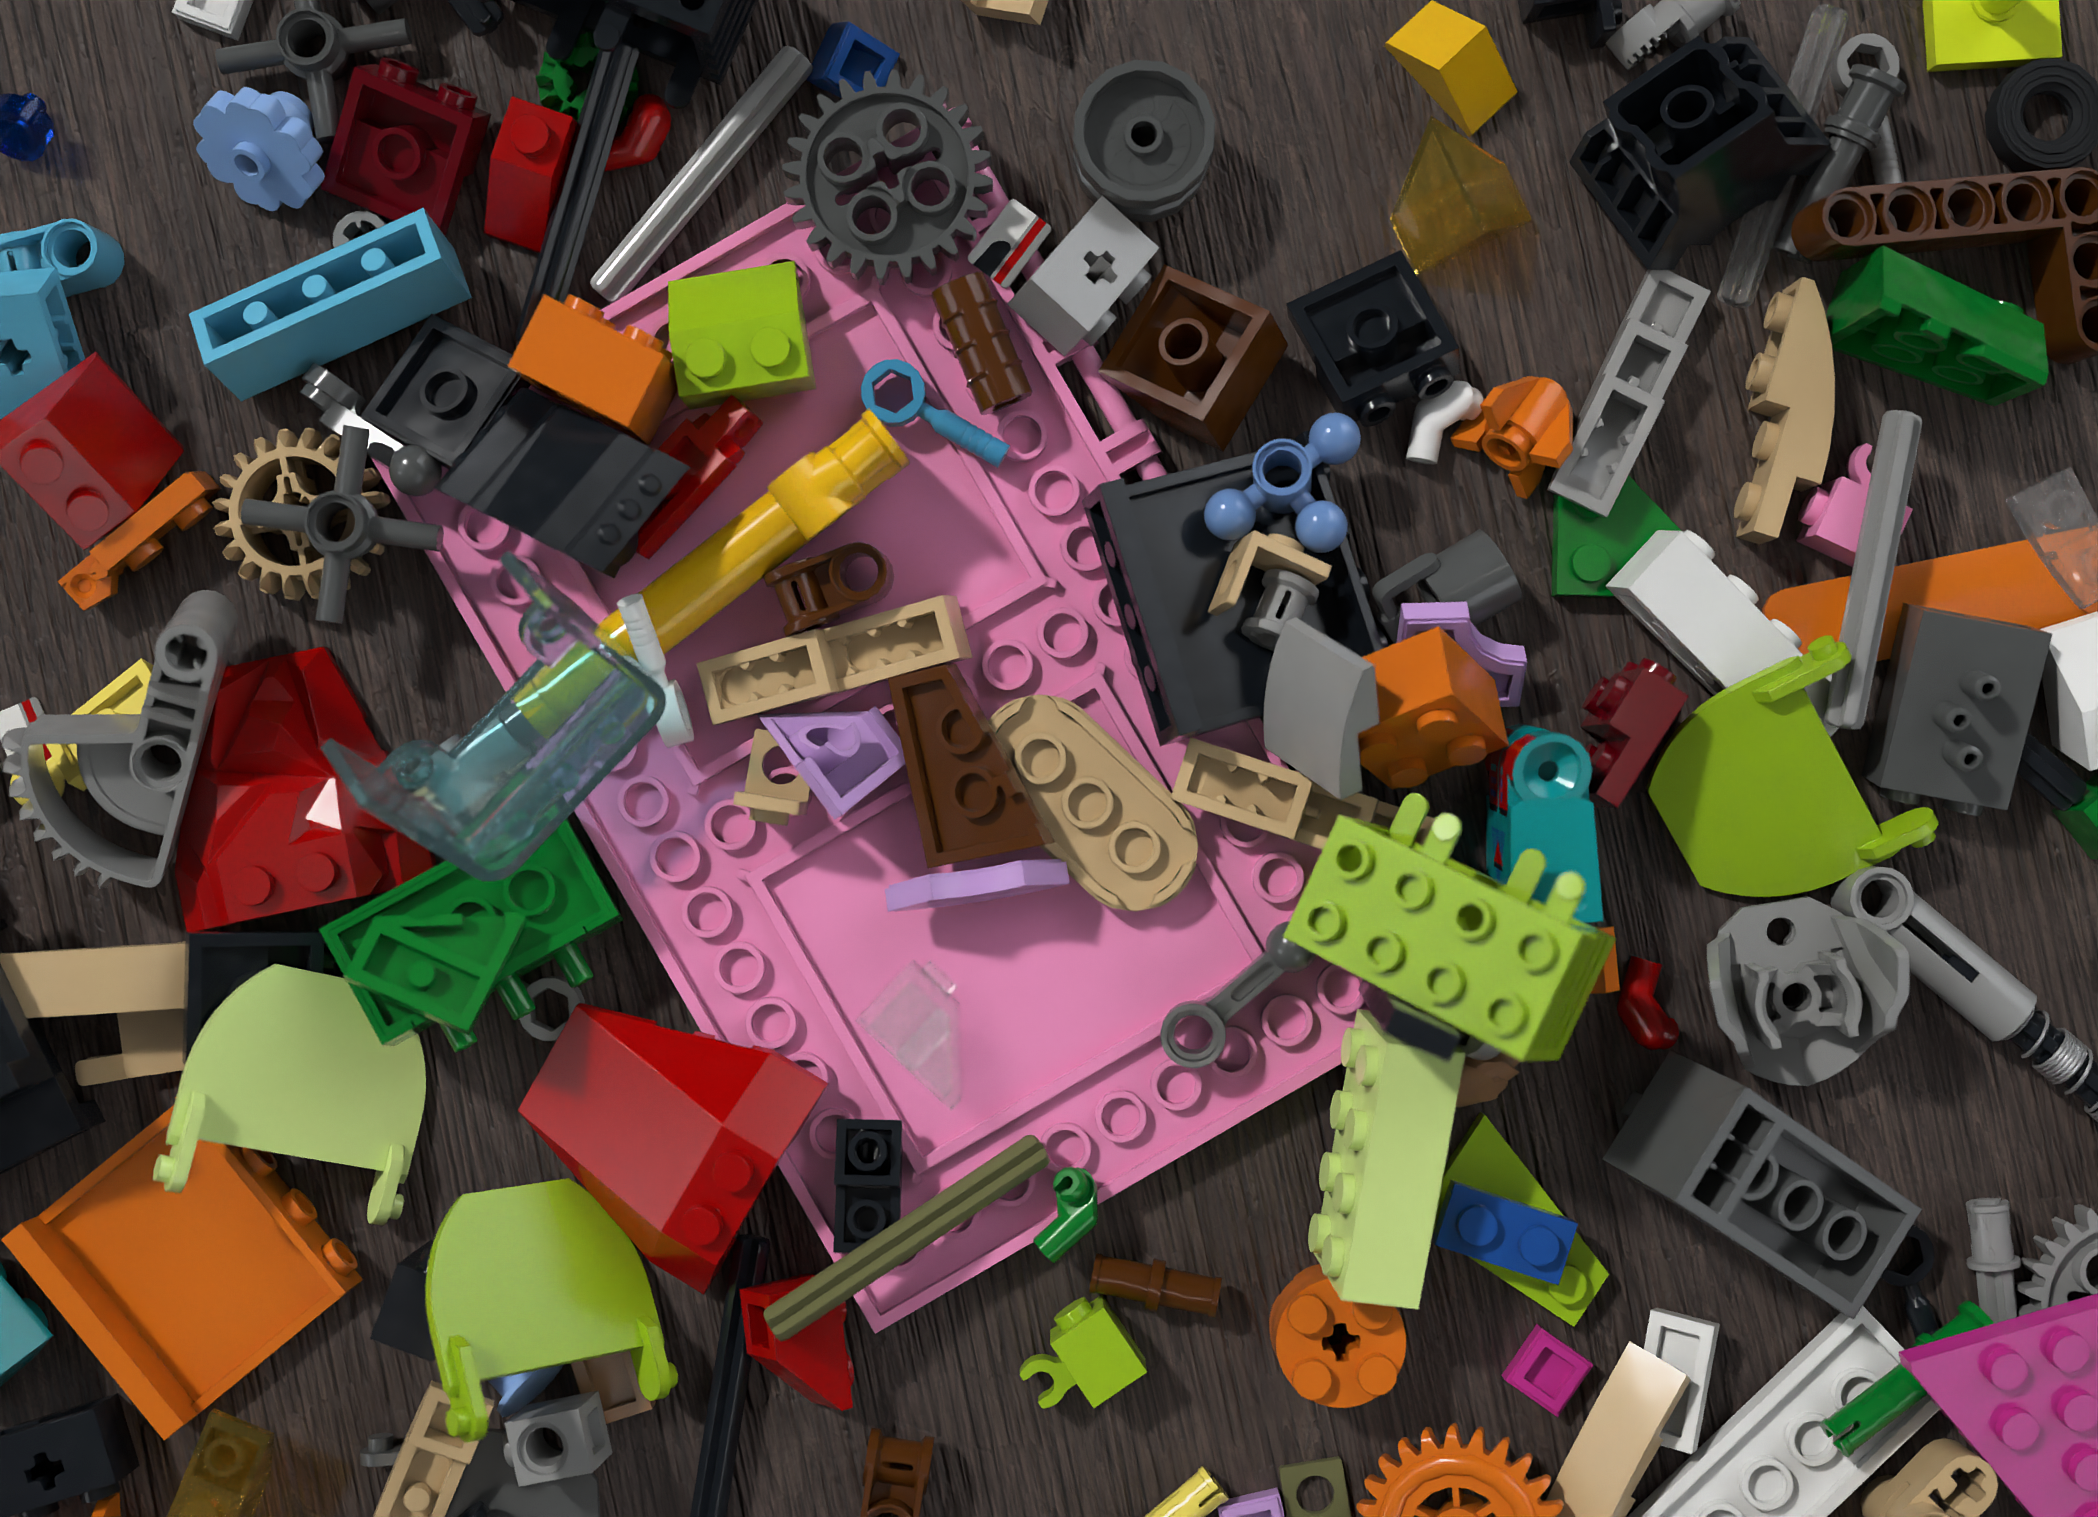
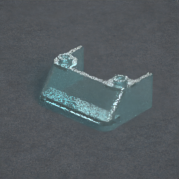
(528, 755)

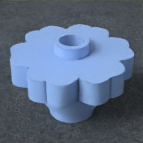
(261, 146)

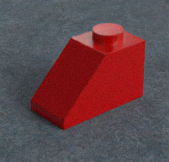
(526, 172)

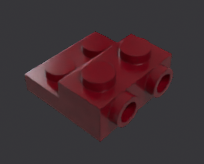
(404, 143)
(1630, 720)

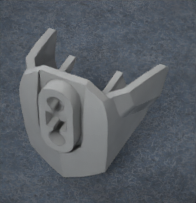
(1848, 981)

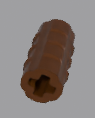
(981, 343)

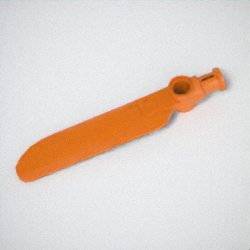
(1989, 582)

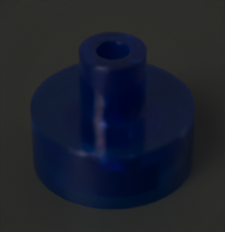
(24, 126)

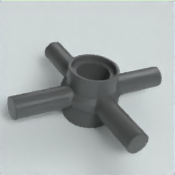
(320, 70)
(317, 520)

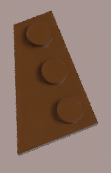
(958, 772)

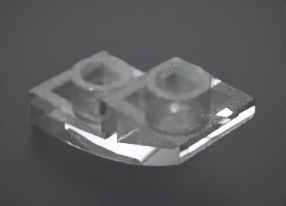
(2062, 532)

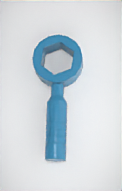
(942, 421)

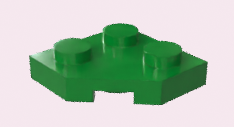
(1595, 548)

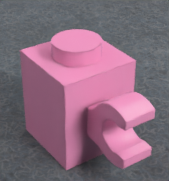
(1836, 510)

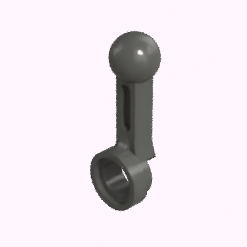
(409, 466)
(1278, 958)

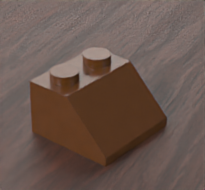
(1195, 356)

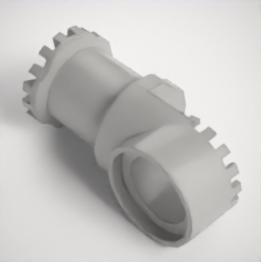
(1669, 19)

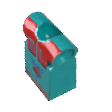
(1544, 805)

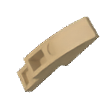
(1797, 390)

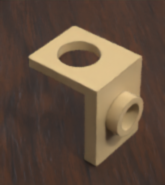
(1264, 553)
(767, 799)

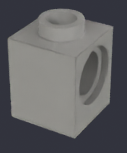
(579, 1424)

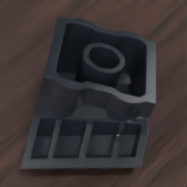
(1696, 147)
(563, 480)

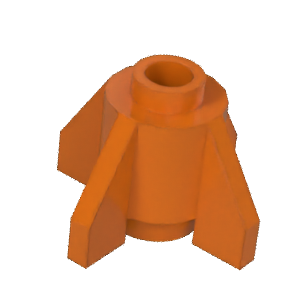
(1522, 430)

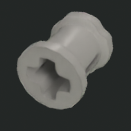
(1280, 588)

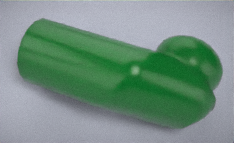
(1075, 1211)

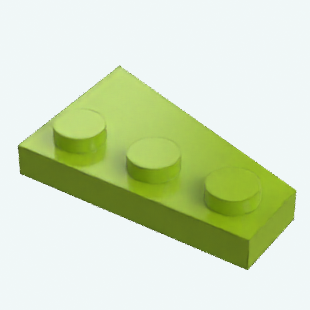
(1491, 1165)

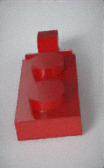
(710, 450)

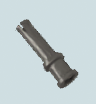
(1851, 134)

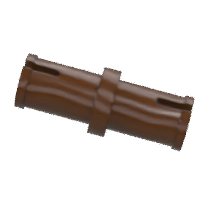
(1155, 1285)

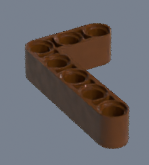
(2039, 217)

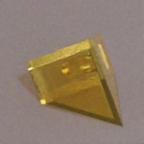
(1453, 199)

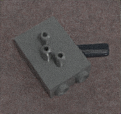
(1961, 715)

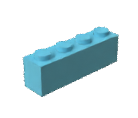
(330, 305)

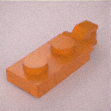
(137, 539)

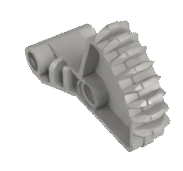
(117, 753)

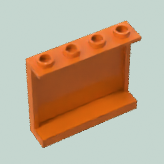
(184, 1284)

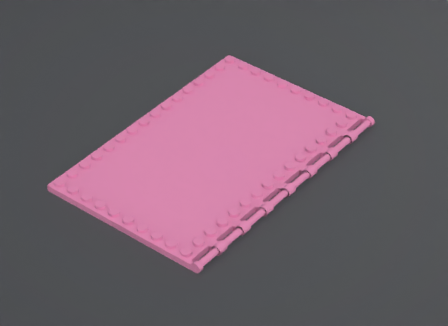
(789, 926)

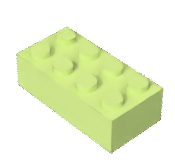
(1384, 1166)

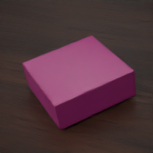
(1547, 1370)

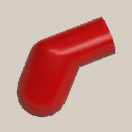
(642, 134)
(1640, 1009)

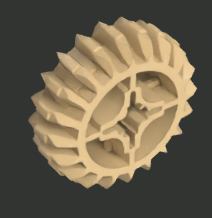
(287, 465)

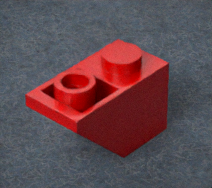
(810, 1360)

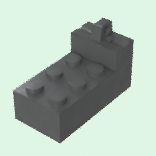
(1762, 1182)

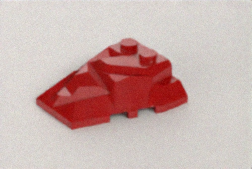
(268, 811)

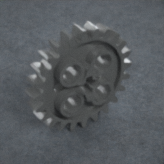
(861, 125)

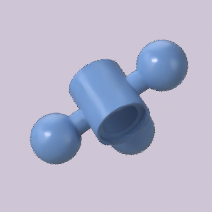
(1319, 524)

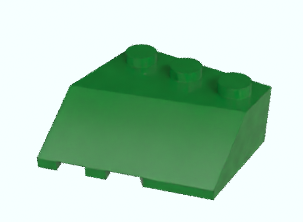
(1935, 329)

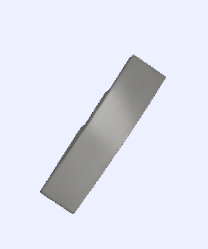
(1629, 390)

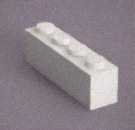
(1706, 615)

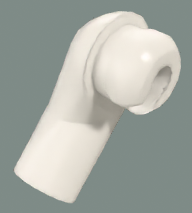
(1438, 413)

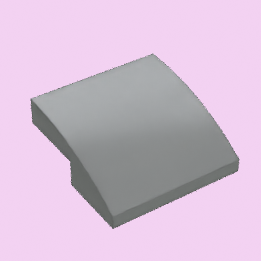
(1317, 705)

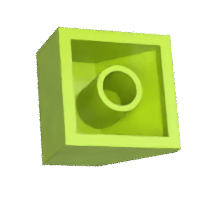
(739, 335)

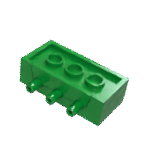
(554, 891)

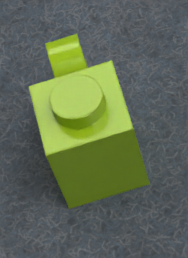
(1091, 1352)

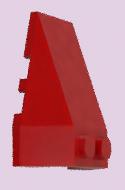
(668, 1130)

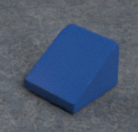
(847, 55)

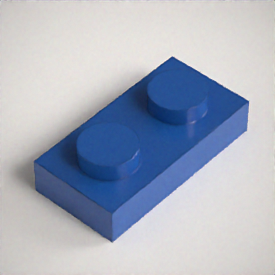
(1504, 1232)

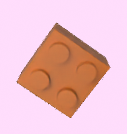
(595, 368)
(1432, 711)

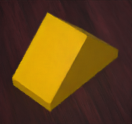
(1454, 64)

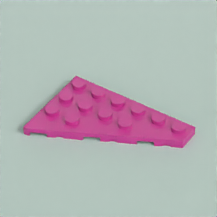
(2025, 1402)

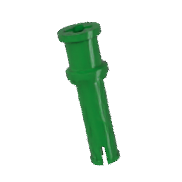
(1894, 1391)

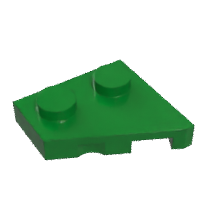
(436, 963)

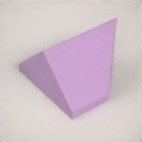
(838, 752)

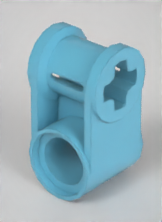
(57, 247)

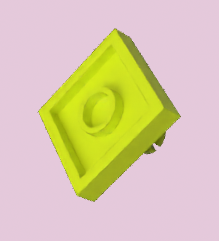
(1990, 33)

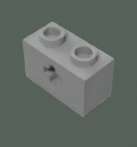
(1084, 277)

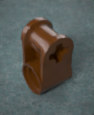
(825, 587)
(895, 1475)

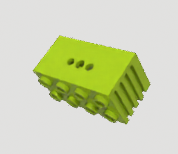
(1451, 935)

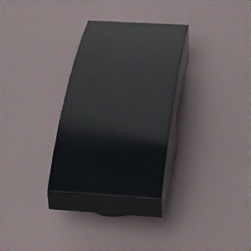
(866, 1180)

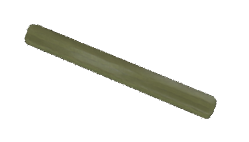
(905, 1237)

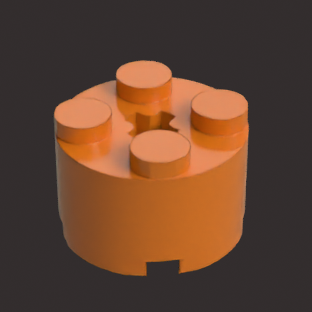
(1340, 1373)

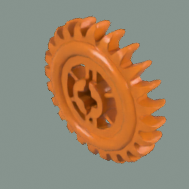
(1456, 1467)

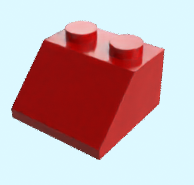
(87, 450)

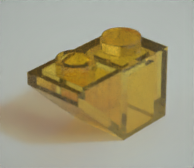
(225, 1470)

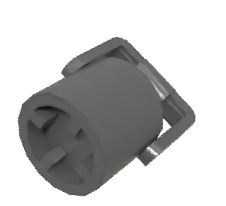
(1464, 572)

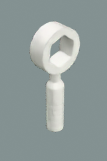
(675, 723)

